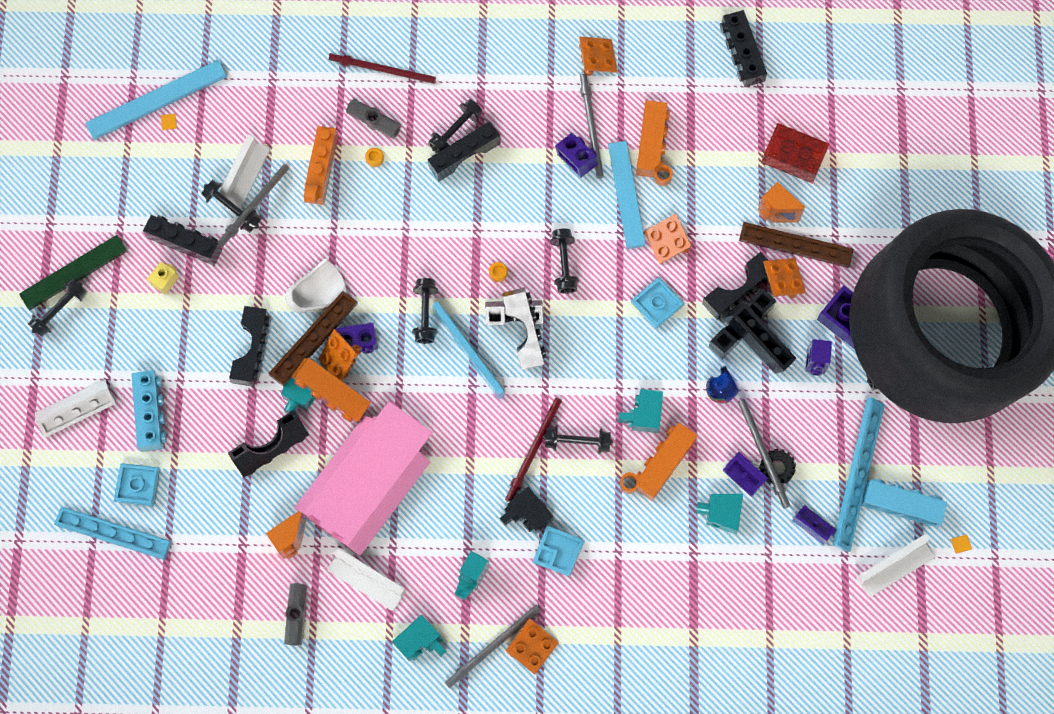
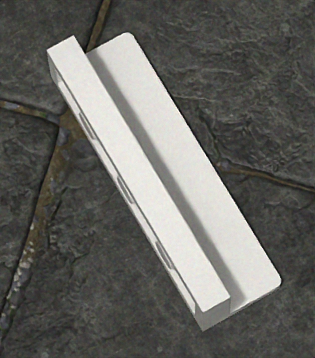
(244, 171)
(74, 408)
(895, 566)
(366, 579)

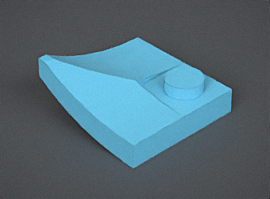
(558, 551)

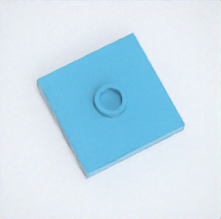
(657, 303)
(136, 484)

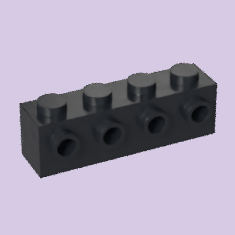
(743, 48)
(182, 239)
(760, 338)

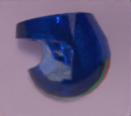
(722, 388)

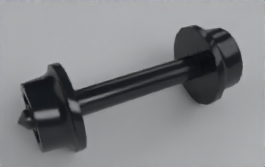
(470, 110)
(211, 190)
(566, 283)
(39, 325)
(425, 334)
(602, 441)

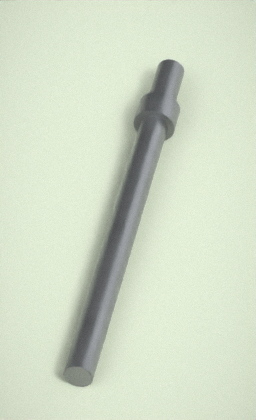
(586, 93)
(233, 228)
(779, 488)
(462, 671)

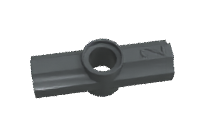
(382, 123)
(294, 627)

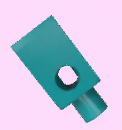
(296, 397)
(722, 511)

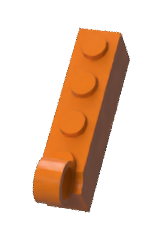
(652, 144)
(320, 165)
(663, 464)

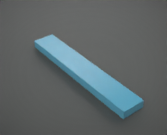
(626, 195)
(468, 350)
(113, 533)

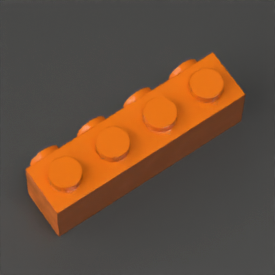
(331, 390)

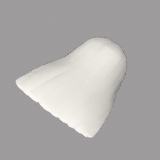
(316, 288)

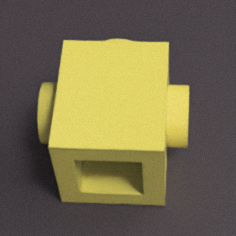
(163, 277)

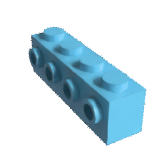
(148, 411)
(904, 503)

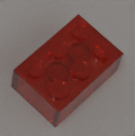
(795, 153)

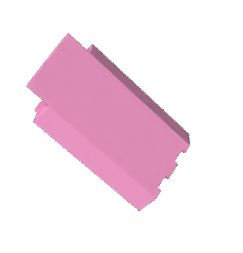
(367, 478)

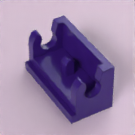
(745, 474)
(814, 524)

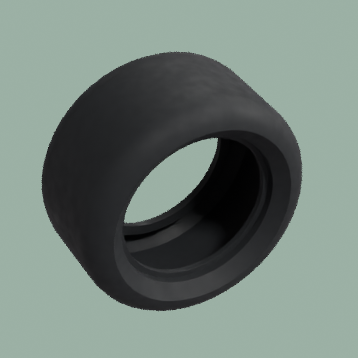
(901, 359)

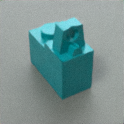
(647, 414)
(471, 575)
(417, 636)

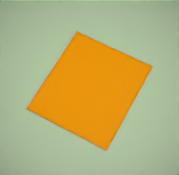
(168, 121)
(961, 544)

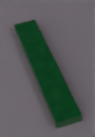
(75, 270)

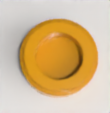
(374, 157)
(498, 272)

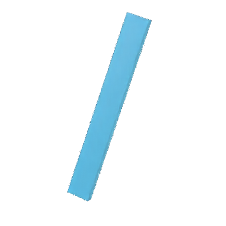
(155, 100)
(858, 474)

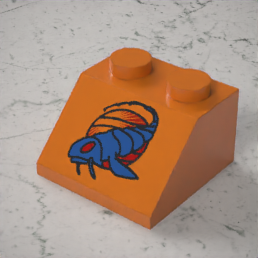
(780, 206)
(288, 535)

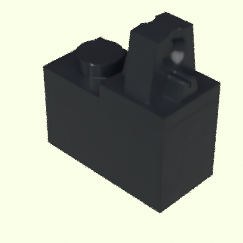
(529, 508)

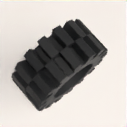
(788, 462)

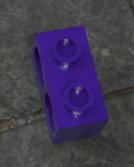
(573, 157)
(357, 333)
(818, 357)

